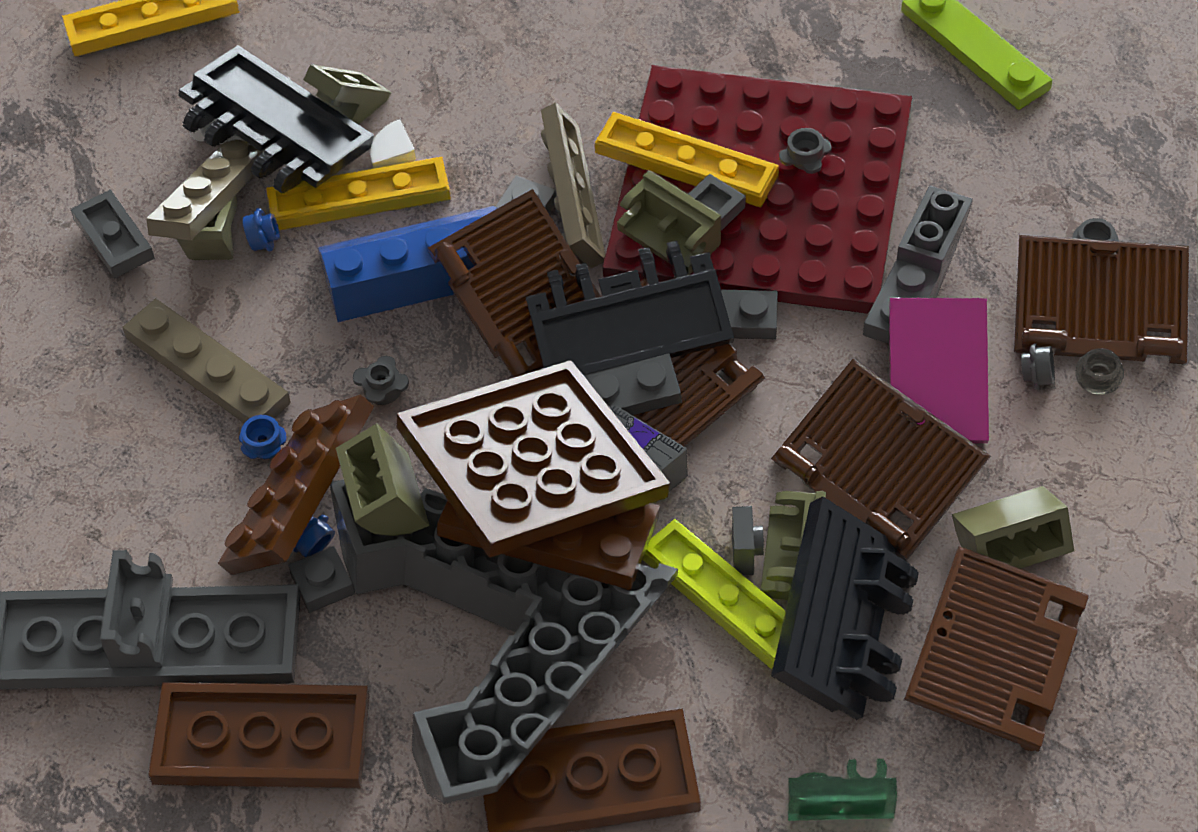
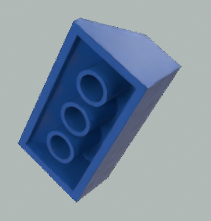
(391, 267)

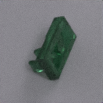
(833, 798)

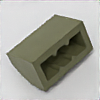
(381, 484)
(1017, 528)

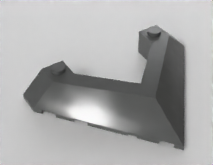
(560, 641)

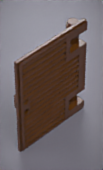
(510, 261)
(1102, 297)
(702, 392)
(881, 457)
(996, 648)

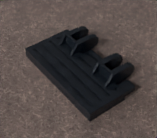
(270, 109)
(630, 319)
(832, 615)

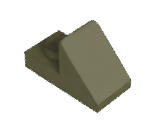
(347, 91)
(215, 239)

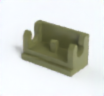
(667, 214)
(784, 541)

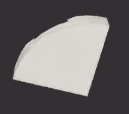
(392, 146)

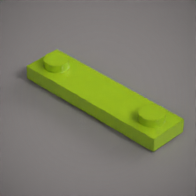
(980, 49)

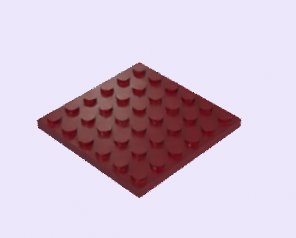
(817, 233)

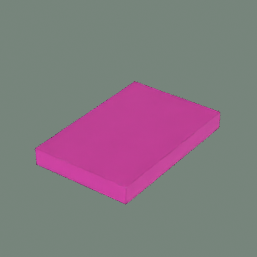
(942, 359)

